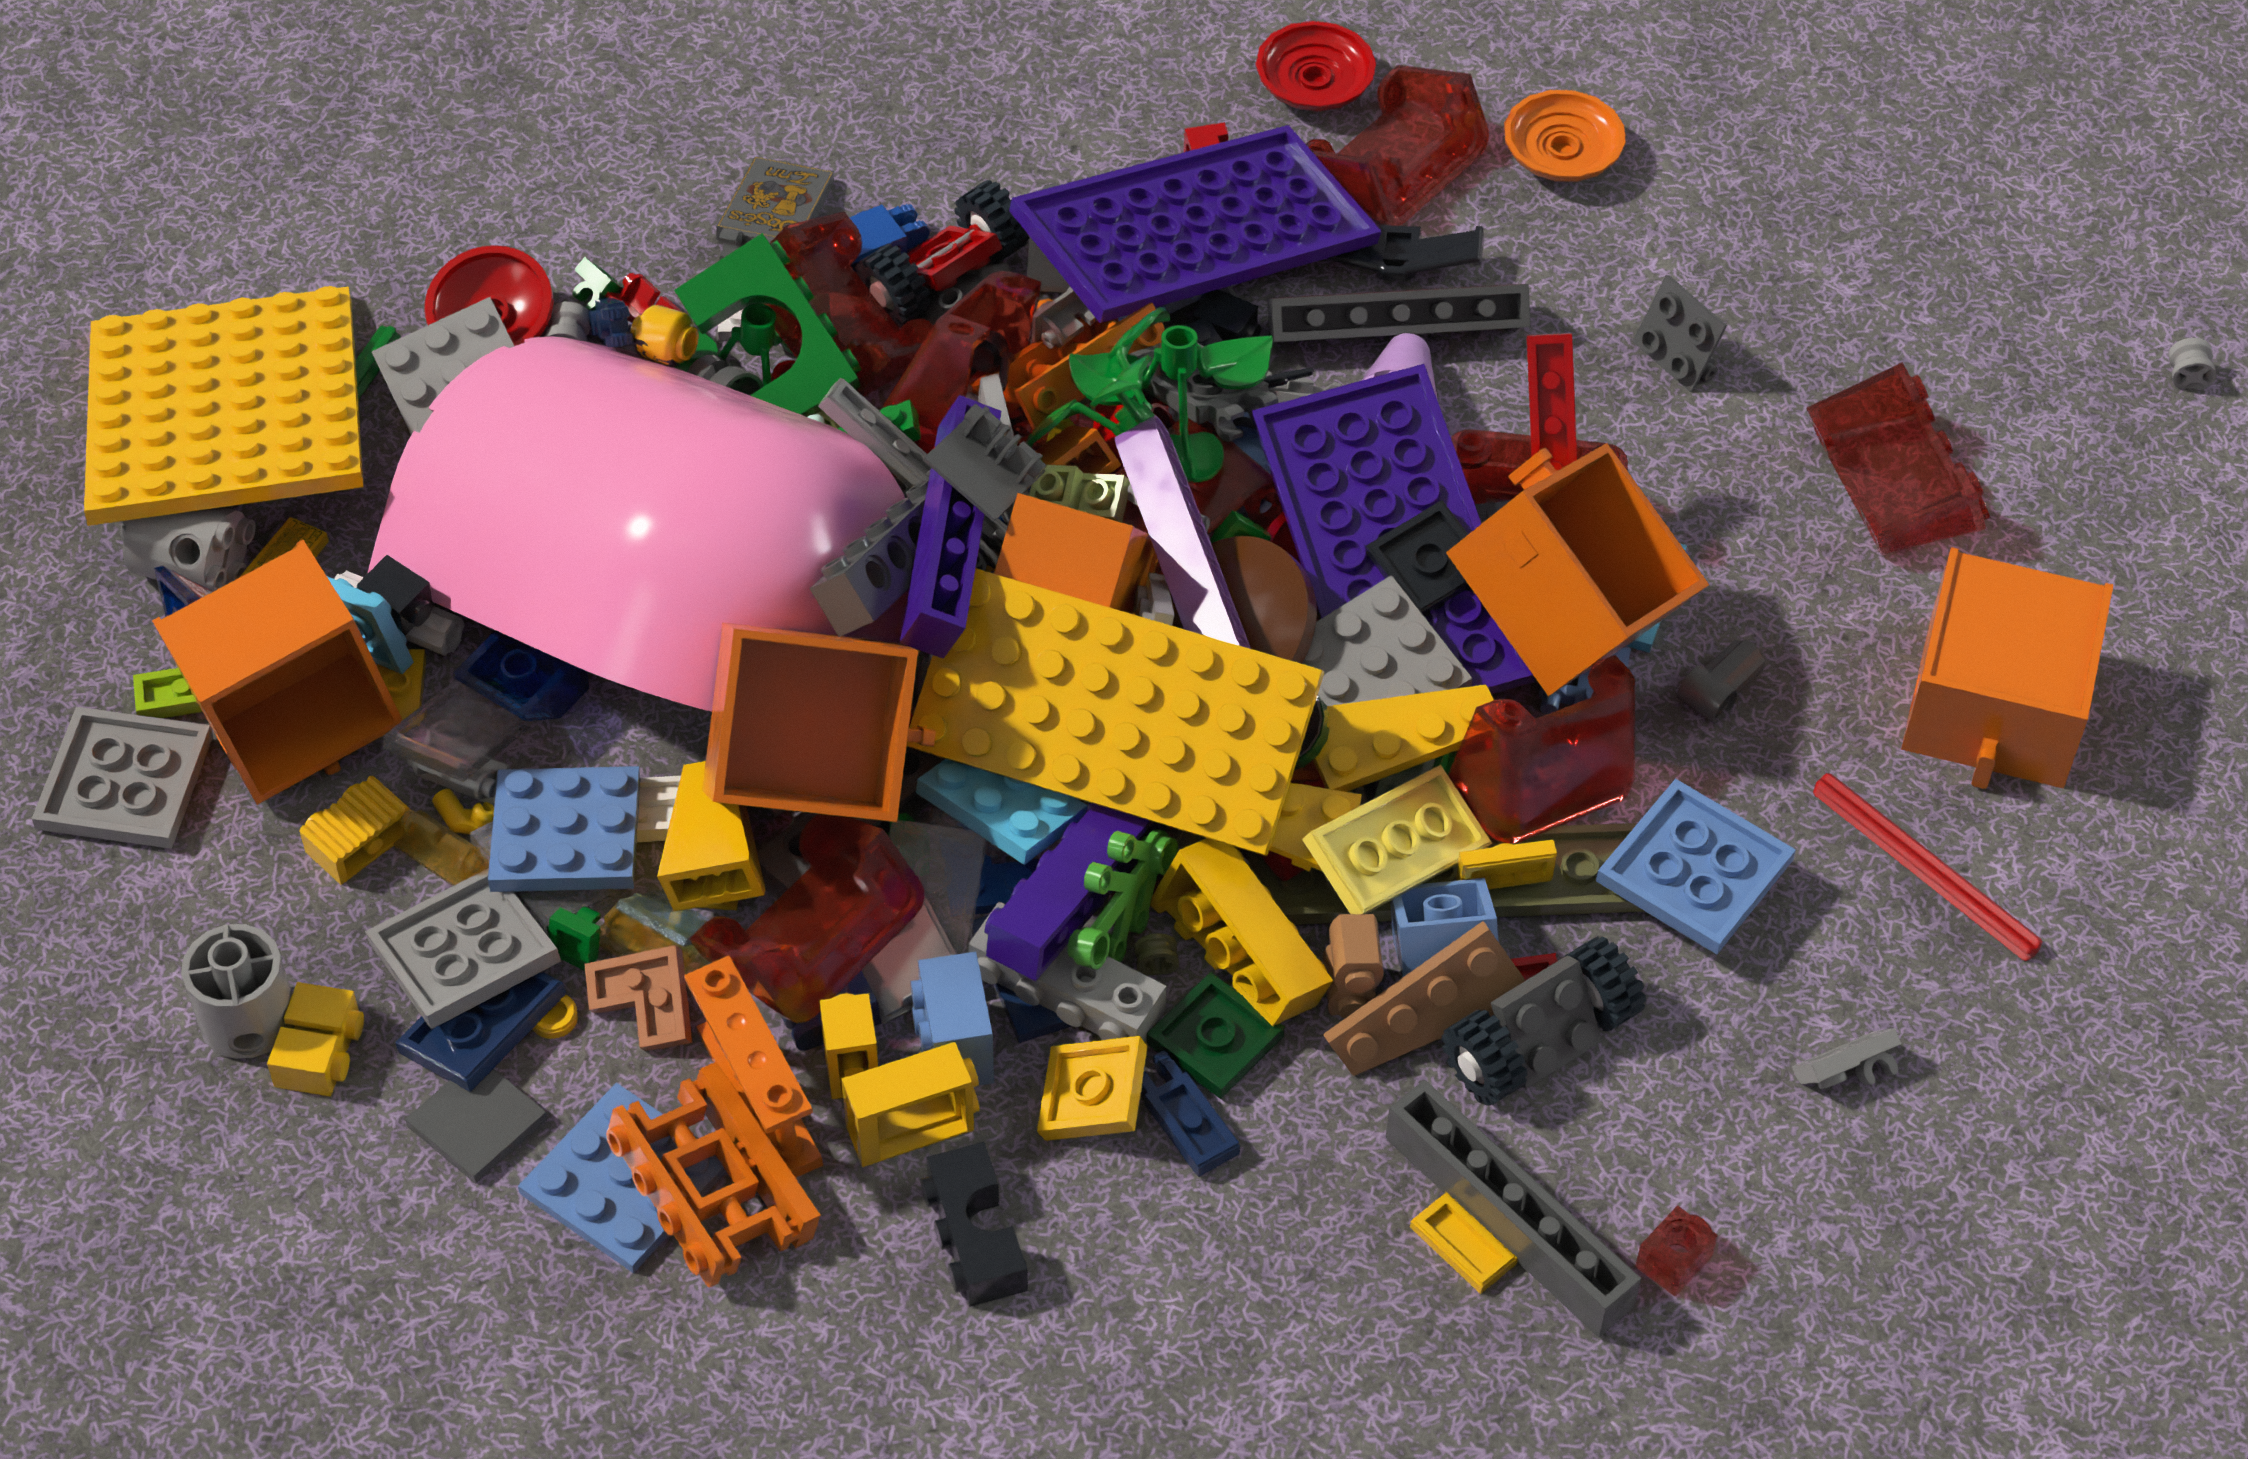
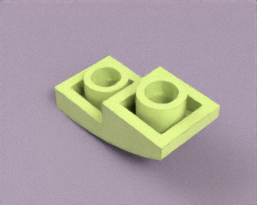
(1091, 493)

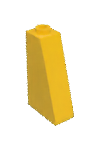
(707, 849)

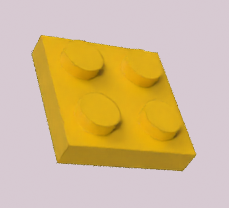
(1092, 1088)

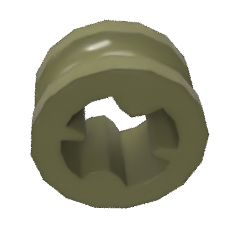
(1156, 954)

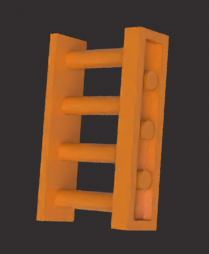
(1042, 376)
(753, 1062)

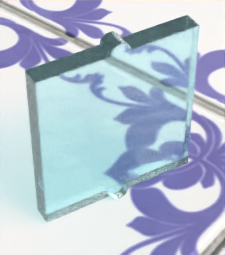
(656, 912)

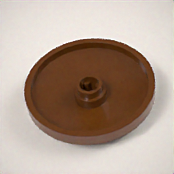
(1269, 596)

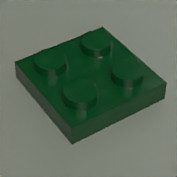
(1215, 1035)

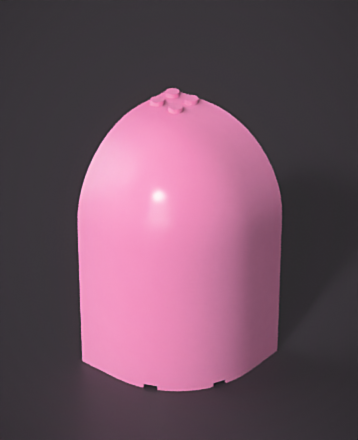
(627, 511)

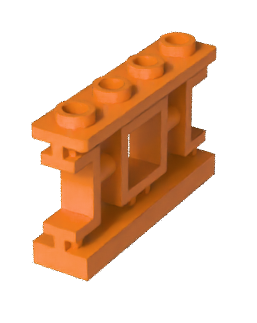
(743, 1153)

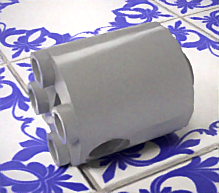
(196, 544)
(237, 989)

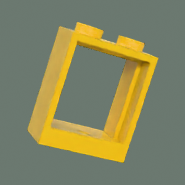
(910, 1103)

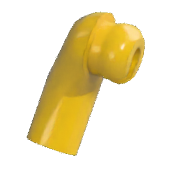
(460, 818)

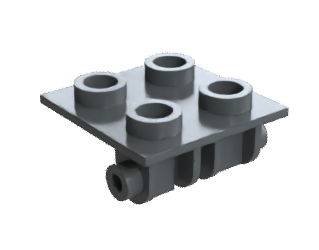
(1680, 334)
(985, 462)

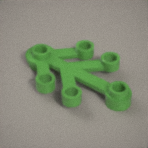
(1154, 856)

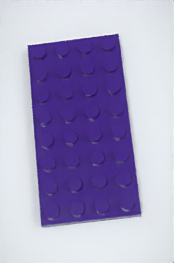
(1193, 222)
(1360, 466)

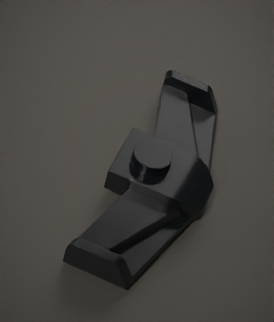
(1404, 253)

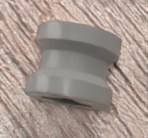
(2192, 363)

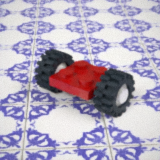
(987, 235)

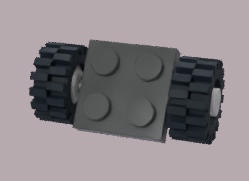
(1544, 1021)

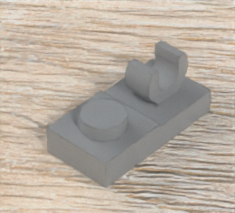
(1829, 1067)

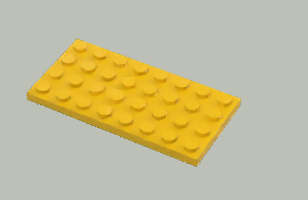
(1120, 711)

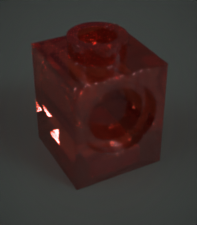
(1672, 1268)

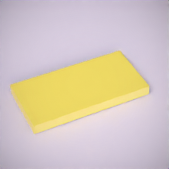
(1396, 841)

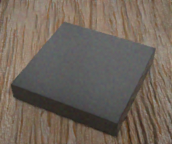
(476, 1126)

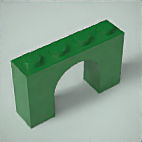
(759, 276)

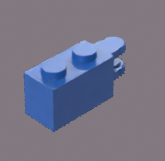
(891, 227)

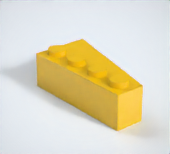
(1241, 929)

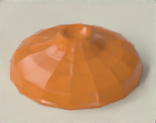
(1564, 135)

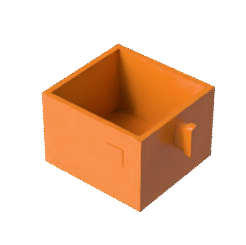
(1075, 553)
(1575, 565)
(2007, 670)
(280, 673)
(811, 722)

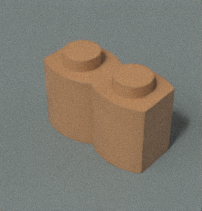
(1353, 962)

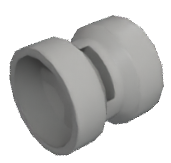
(569, 321)

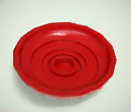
(1315, 65)

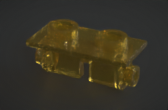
(439, 848)

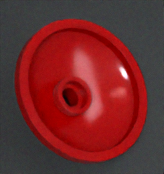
(506, 276)

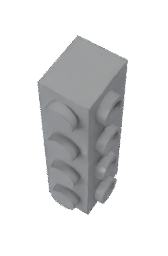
(1106, 1000)

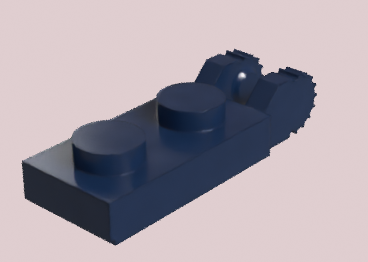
(611, 322)
(1188, 1117)

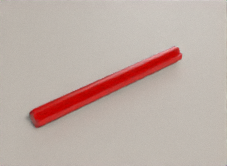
(1928, 867)

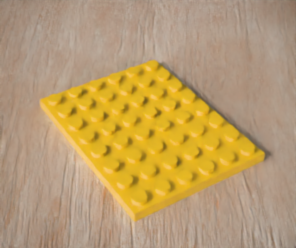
(221, 405)

